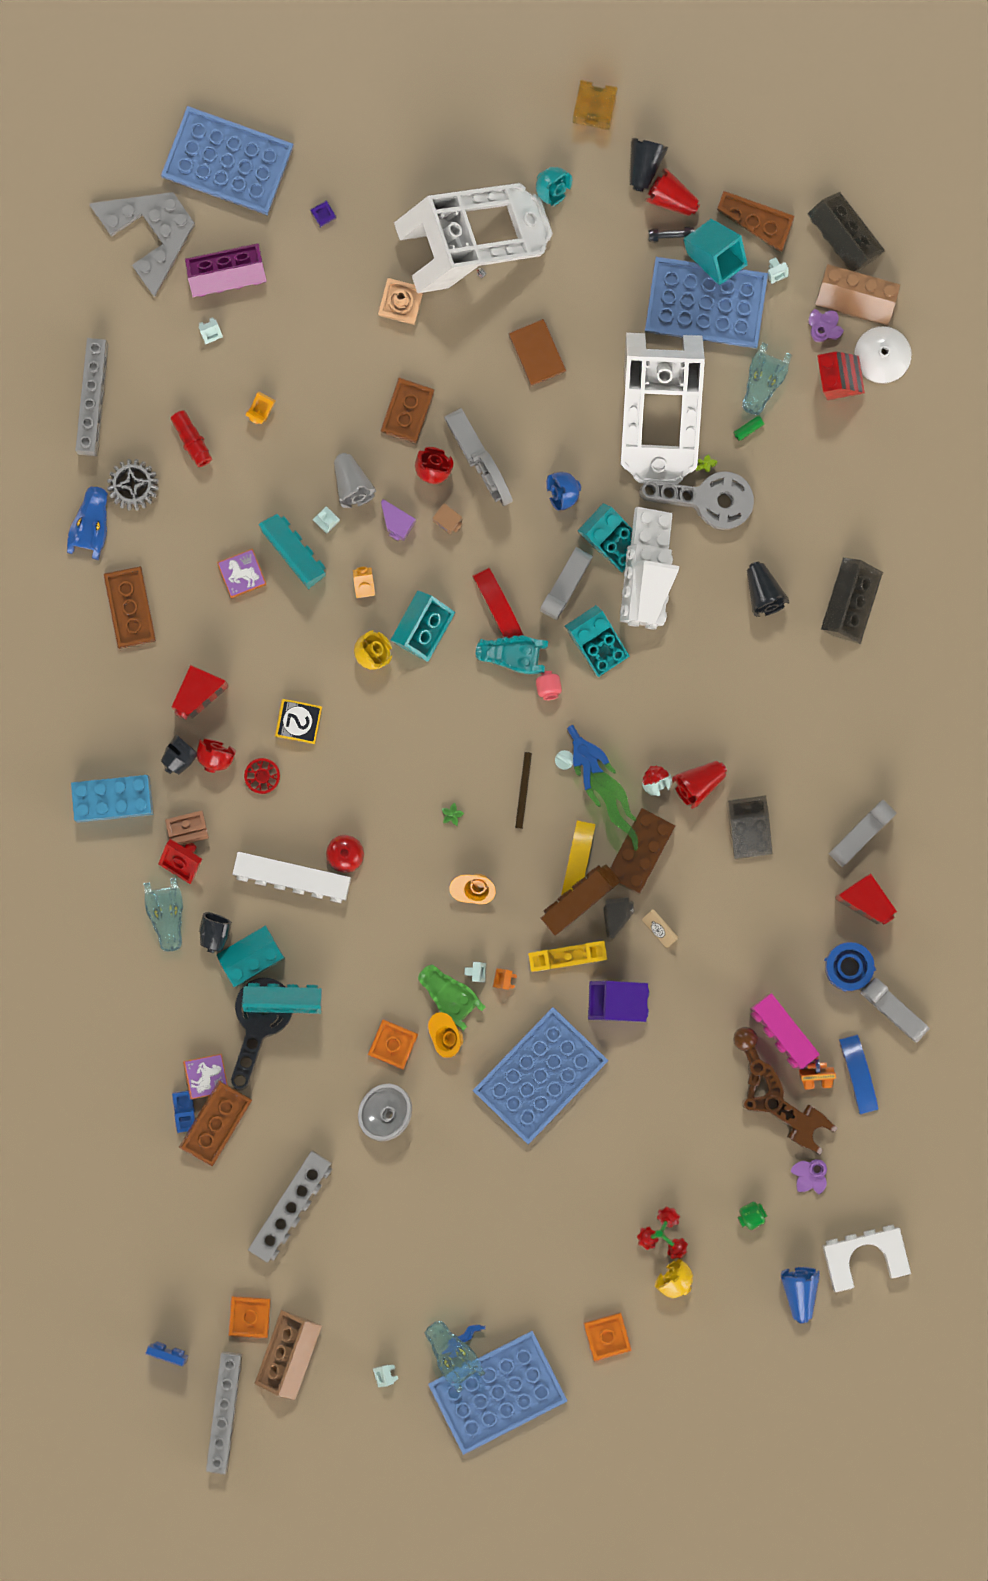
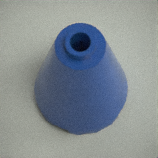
(801, 1291)

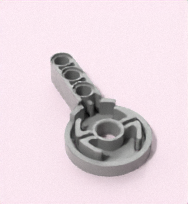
(478, 456)
(706, 497)

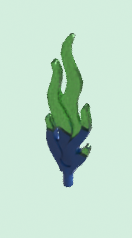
(596, 779)

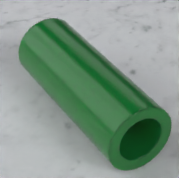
(748, 428)

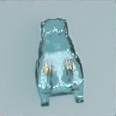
(765, 376)
(165, 912)
(453, 1356)

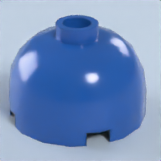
(564, 490)

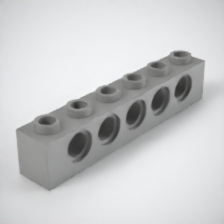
(92, 397)
(259, 1245)
(224, 1412)

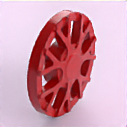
(262, 776)

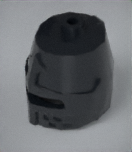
(178, 756)
(214, 931)

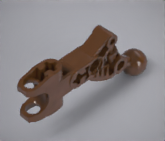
(803, 1123)

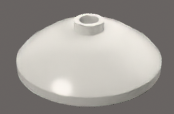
(882, 367)

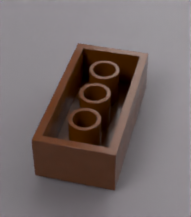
(635, 866)
(576, 902)

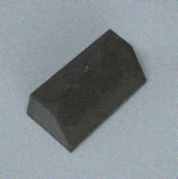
(845, 232)
(852, 600)
(616, 915)

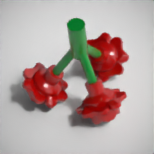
(649, 1237)

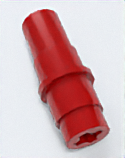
(191, 439)

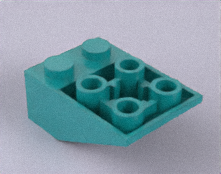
(608, 535)
(597, 640)

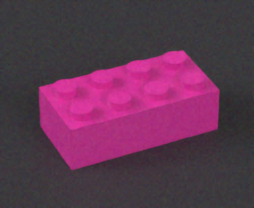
(785, 1032)

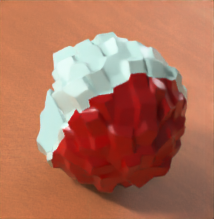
(656, 779)

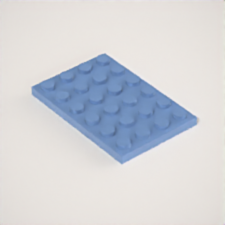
(227, 160)
(692, 303)
(540, 1075)
(510, 1393)

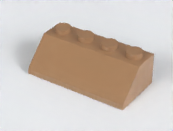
(857, 294)
(288, 1355)

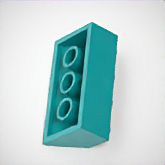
(292, 550)
(282, 999)

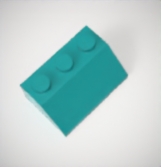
(423, 625)
(250, 956)

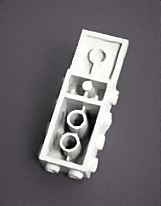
(648, 570)

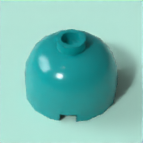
(552, 184)

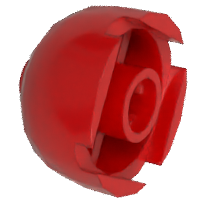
(433, 465)
(214, 756)
(345, 853)

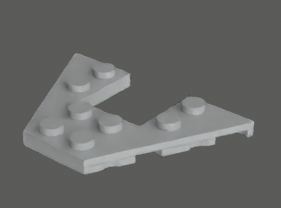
(165, 218)

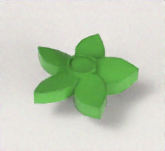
(452, 814)

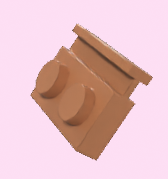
(187, 828)

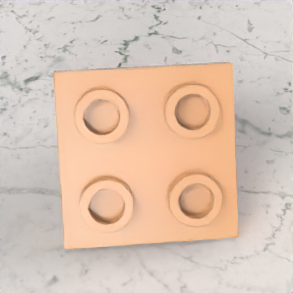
(400, 301)

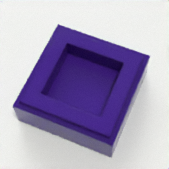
(323, 213)

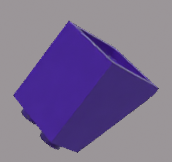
(618, 1001)

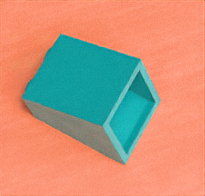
(716, 250)

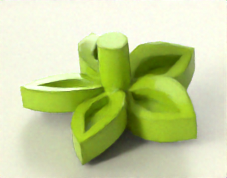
(706, 464)

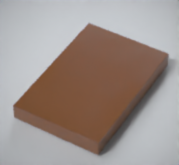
(537, 352)
(407, 410)

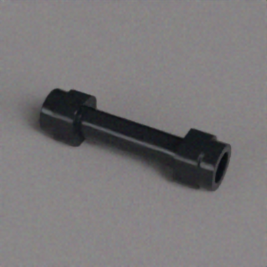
(654, 235)

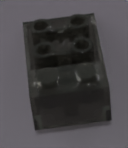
(749, 827)

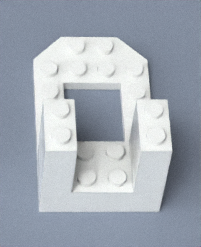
(452, 240)
(662, 373)

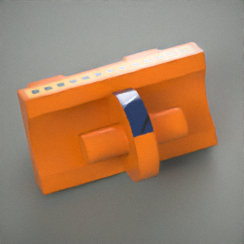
(817, 1071)

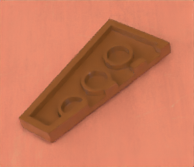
(762, 221)

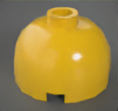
(372, 650)
(676, 1280)

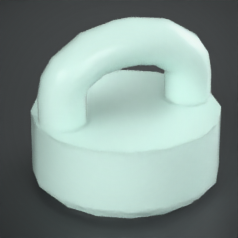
(564, 760)

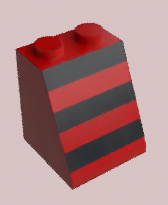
(840, 375)
(197, 692)
(868, 900)

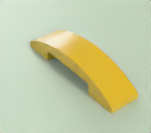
(578, 854)
(567, 956)

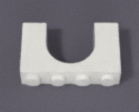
(888, 1241)

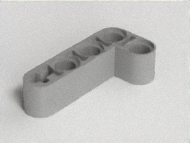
(566, 583)
(862, 833)
(894, 1010)

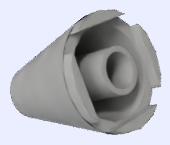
(352, 482)

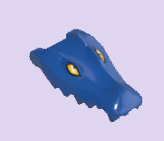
(90, 525)

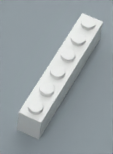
(291, 876)

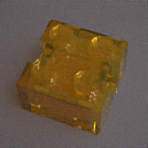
(594, 105)

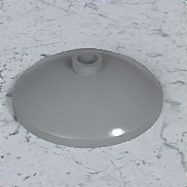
(377, 1108)

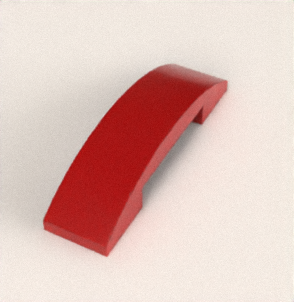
(497, 603)

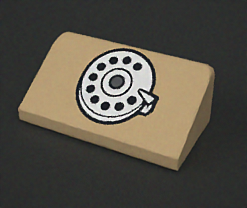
(660, 928)

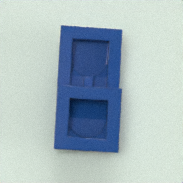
(184, 1110)

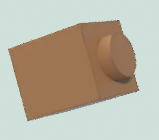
(448, 519)

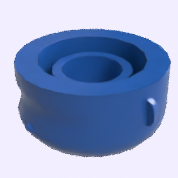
(865, 966)

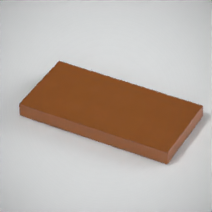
(129, 607)
(215, 1123)

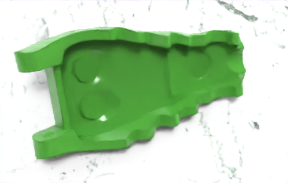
(449, 995)

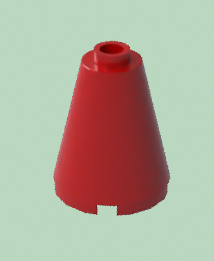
(672, 195)
(699, 782)

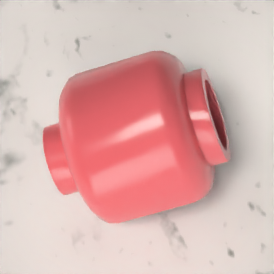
(548, 685)

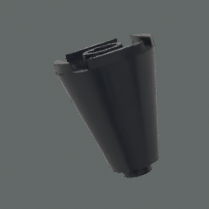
(645, 162)
(764, 590)

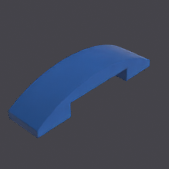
(859, 1074)

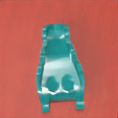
(515, 653)

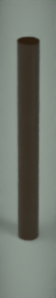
(523, 790)

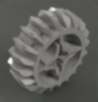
(130, 468)

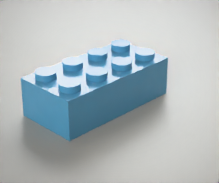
(112, 798)

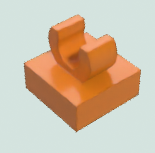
(503, 979)

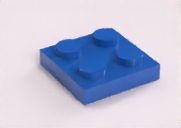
(160, 1351)

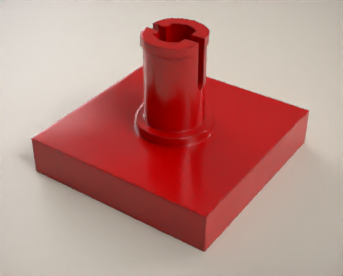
(180, 860)

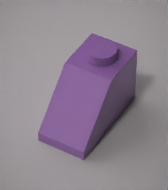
(397, 521)

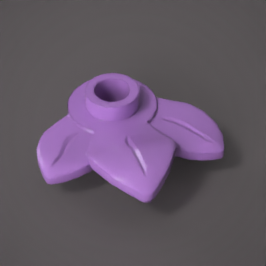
(826, 323)
(808, 1178)

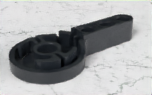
(256, 1028)

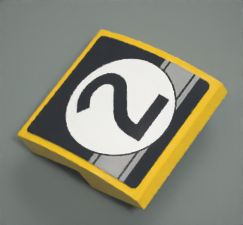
(298, 721)

